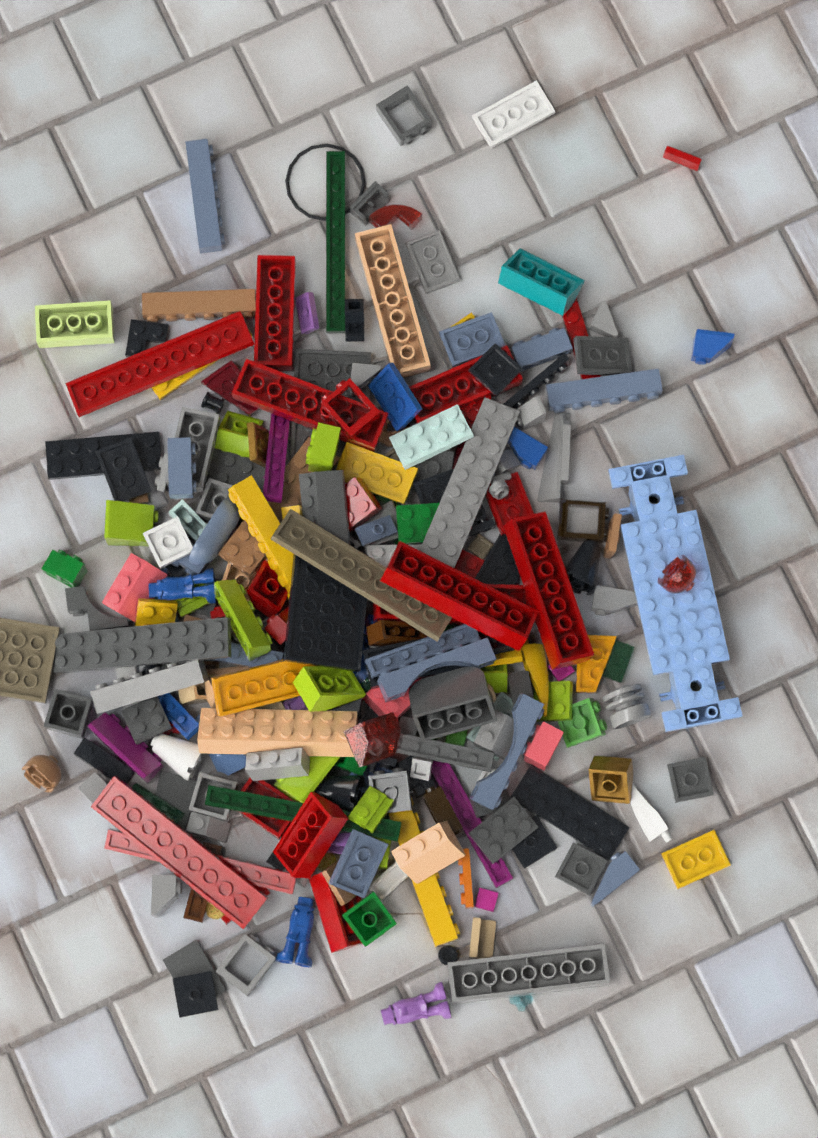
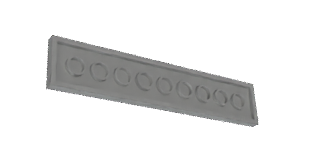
(469, 482)

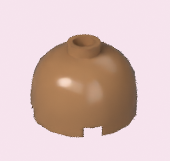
(43, 771)

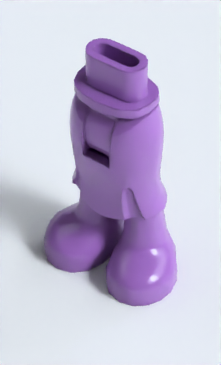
(416, 1008)

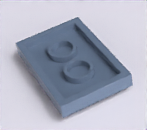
(471, 339)
(358, 863)

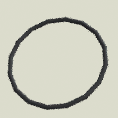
(307, 150)

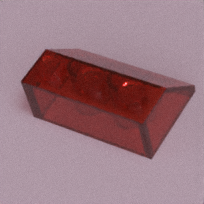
(374, 739)

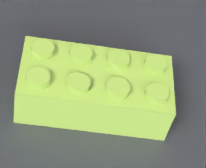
(74, 324)

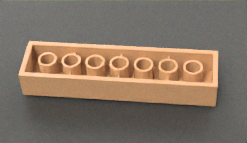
(392, 300)
(270, 729)

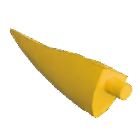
(536, 664)

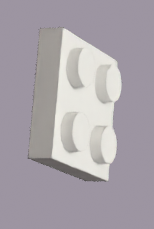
(168, 542)

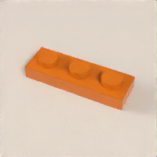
(465, 879)

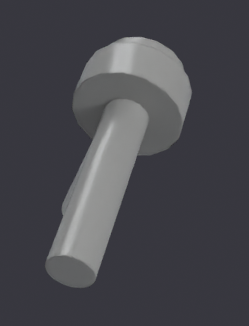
(499, 487)

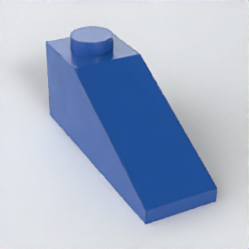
(527, 449)

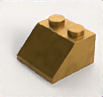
(611, 779)

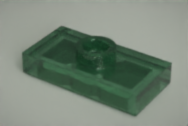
(618, 661)

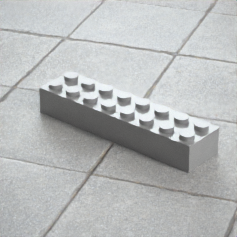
(528, 974)

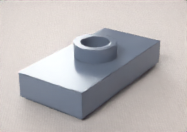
(376, 530)

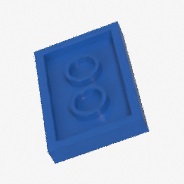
(395, 397)

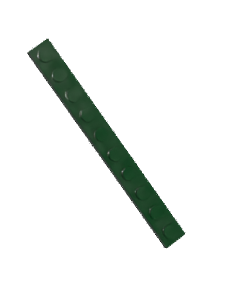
(335, 241)
(286, 810)

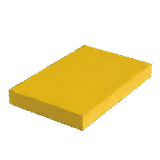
(695, 859)

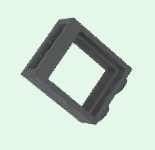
(394, 101)

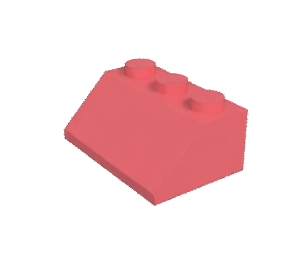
(132, 584)

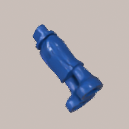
(183, 587)
(299, 932)

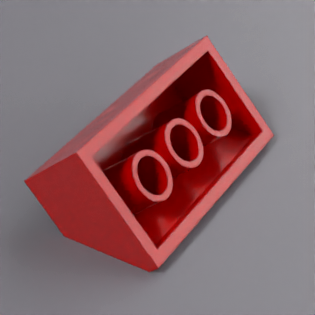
(309, 835)
(337, 930)

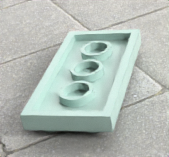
(431, 437)

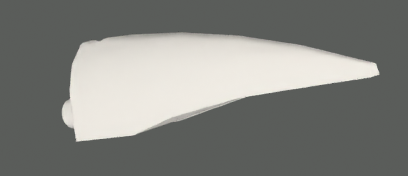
(648, 817)

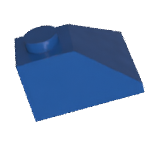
(710, 345)

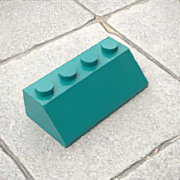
(540, 281)

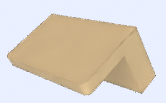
(482, 938)

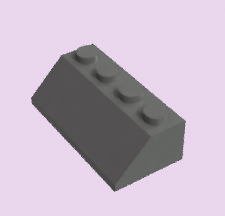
(325, 501)

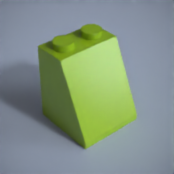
(127, 522)

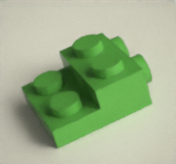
(585, 723)

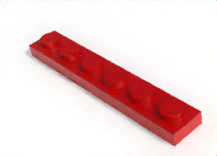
(575, 327)

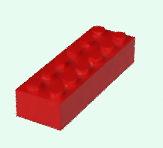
(275, 311)
(453, 388)

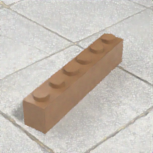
(198, 304)

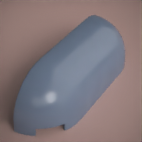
(215, 533)

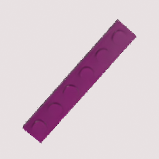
(276, 459)

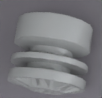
(626, 706)

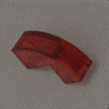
(390, 213)

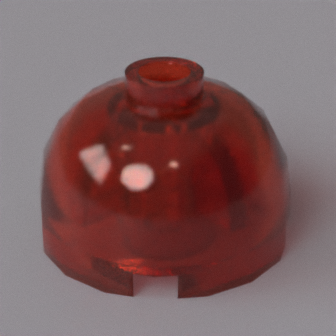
(678, 575)

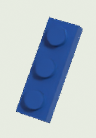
(179, 716)

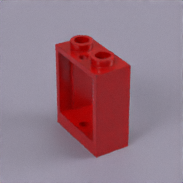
(361, 424)

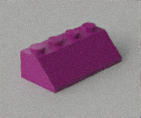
(124, 746)

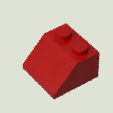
(266, 591)

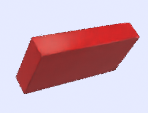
(682, 158)

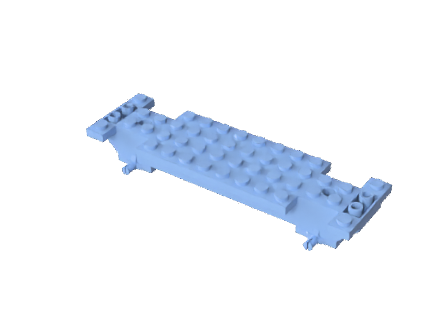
(680, 628)

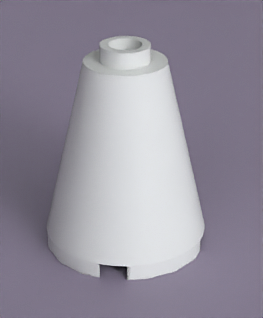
(178, 754)

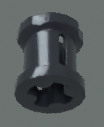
(213, 403)

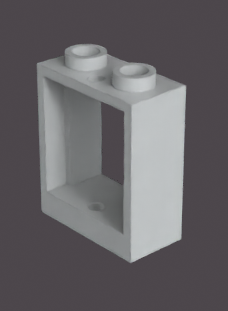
(253, 941)

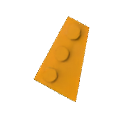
(590, 672)

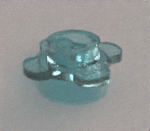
(521, 1005)

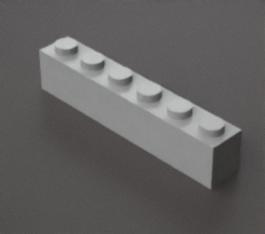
(147, 686)

